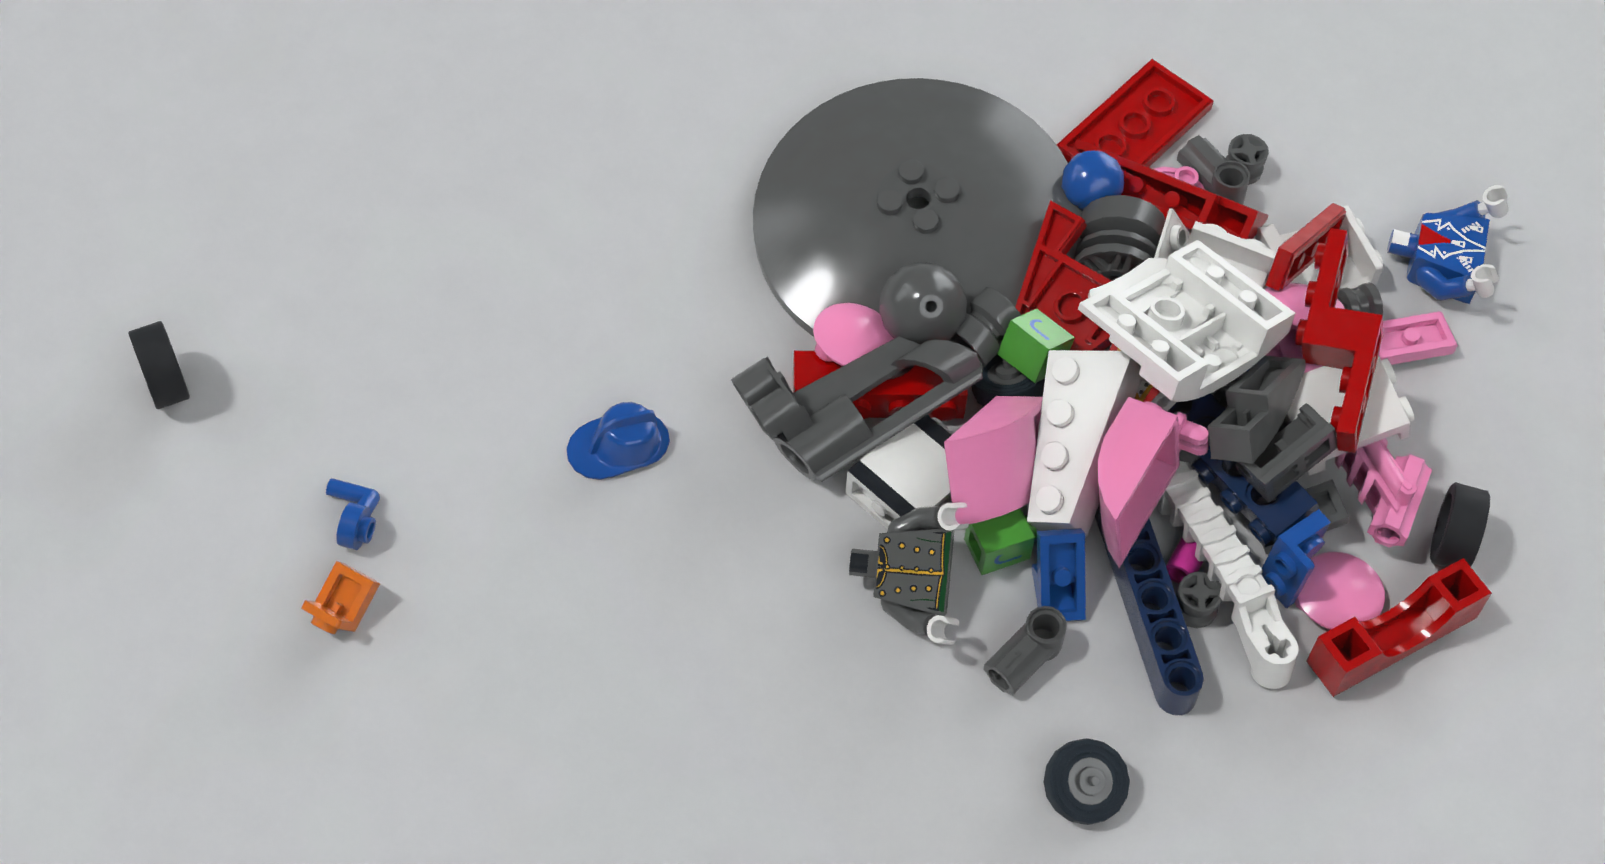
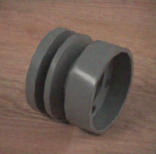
(1119, 234)

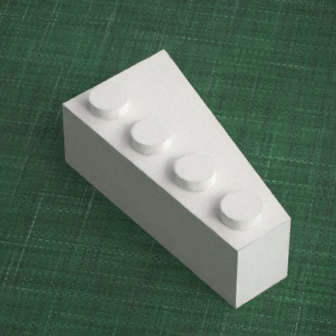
(1077, 409)

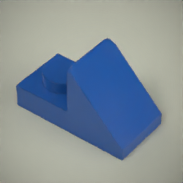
(1061, 572)

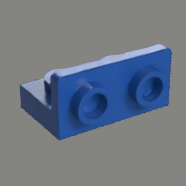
(1290, 557)

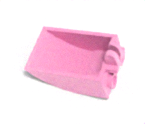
(994, 458)
(1137, 466)

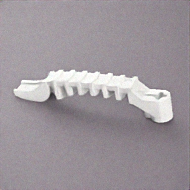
(1255, 612)

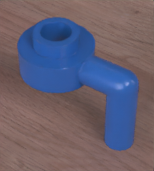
(355, 523)

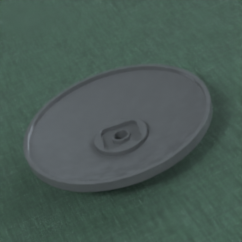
(840, 180)

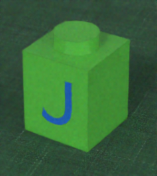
(1029, 341)
(1000, 541)

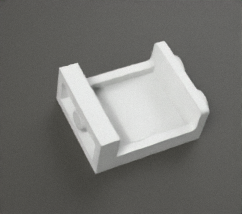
(1362, 262)
(1384, 413)

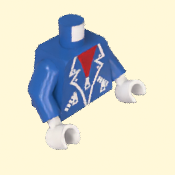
(1451, 247)

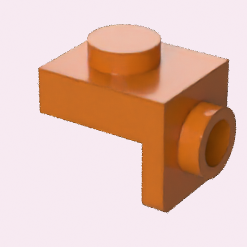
(342, 599)

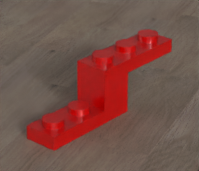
(1340, 339)

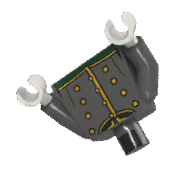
(914, 568)

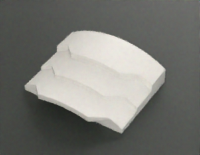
(1189, 320)

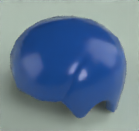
(1091, 177)

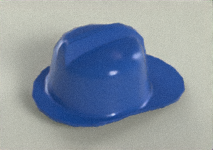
(618, 442)

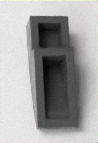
(1255, 409)

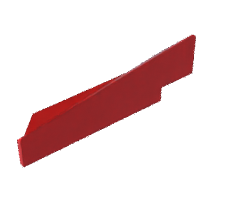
(1187, 200)

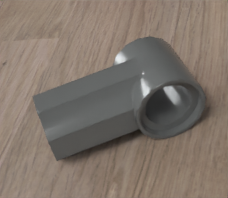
(1215, 172)
(1026, 651)

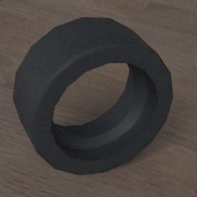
(159, 365)
(1460, 525)

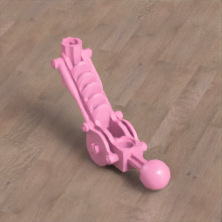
(1386, 484)

